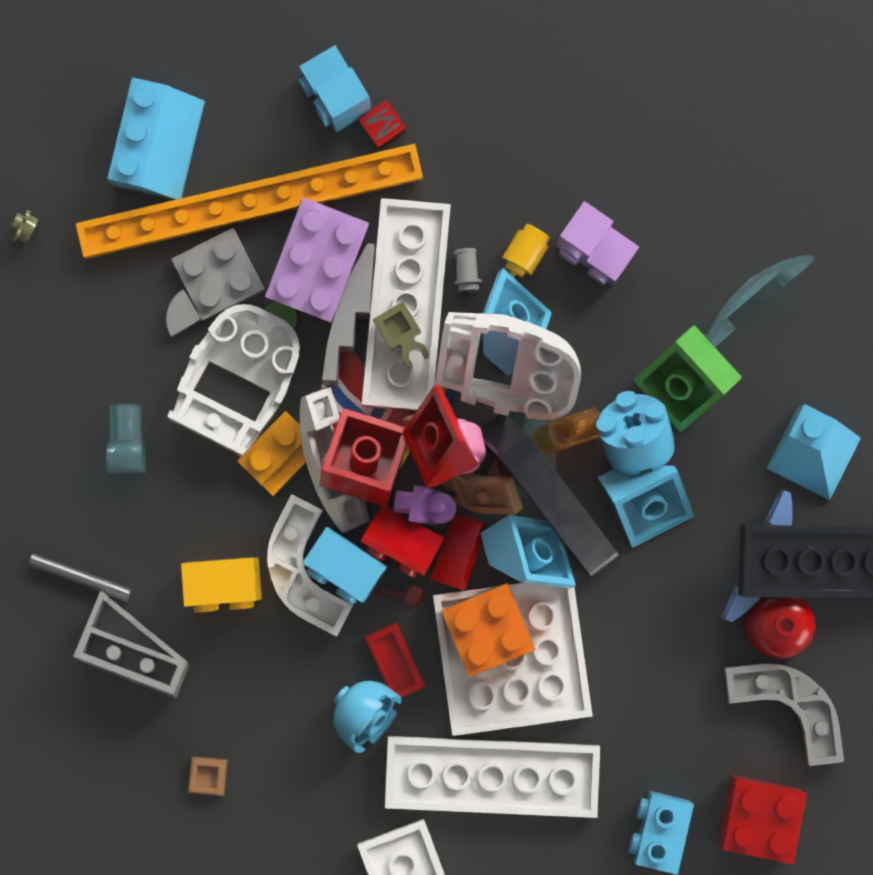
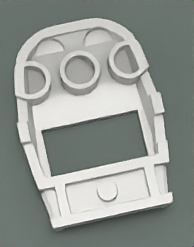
(255, 349)
(543, 375)

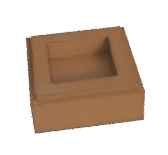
(207, 776)

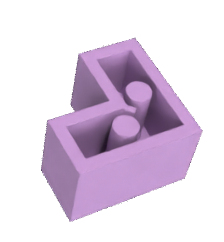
(595, 245)

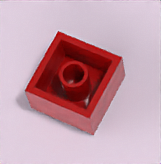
(364, 457)
(762, 819)

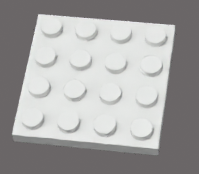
(531, 688)

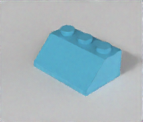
(155, 140)

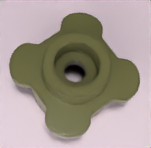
(23, 227)

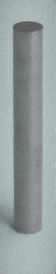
(79, 577)

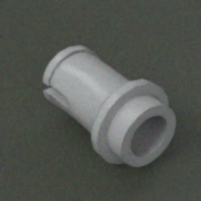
(466, 270)

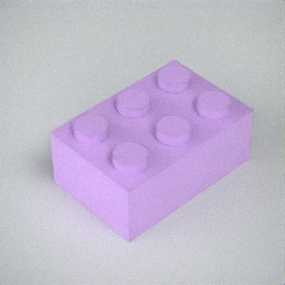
(317, 259)

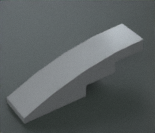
(353, 305)

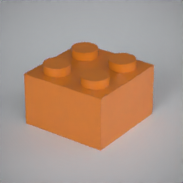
(488, 629)

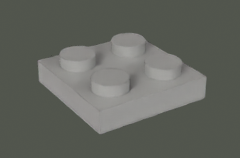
(218, 274)

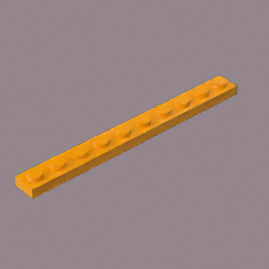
(248, 201)

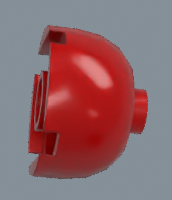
(780, 626)

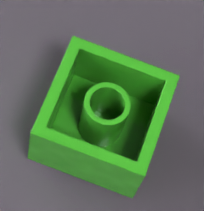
(688, 378)

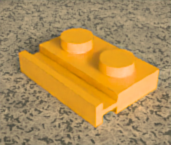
(276, 454)

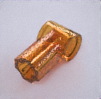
(569, 431)

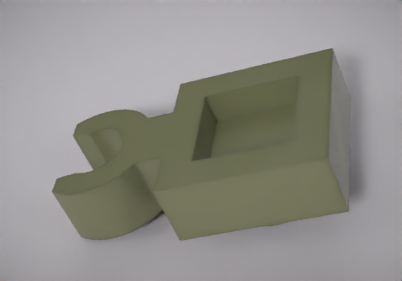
(399, 330)

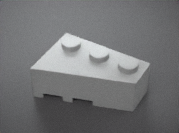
(129, 650)

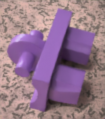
(425, 505)

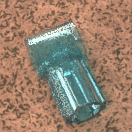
(125, 450)

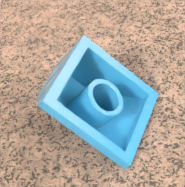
(513, 300)
(814, 451)
(646, 502)
(528, 551)

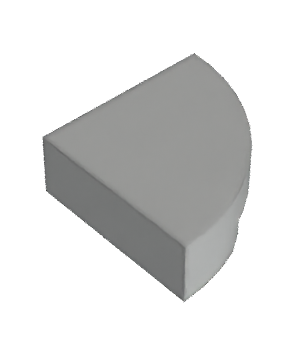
(181, 314)

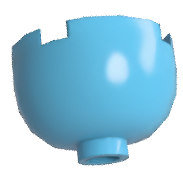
(364, 713)

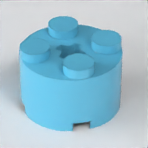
(636, 433)

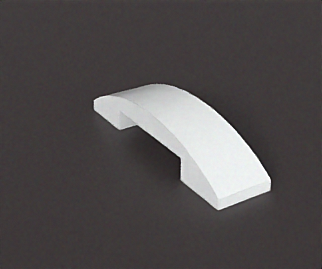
(317, 415)

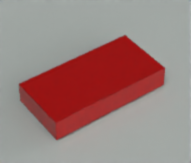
(459, 552)
(395, 660)

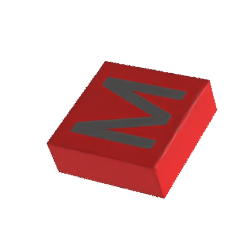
(382, 124)

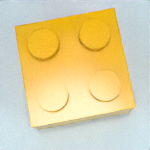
(221, 581)

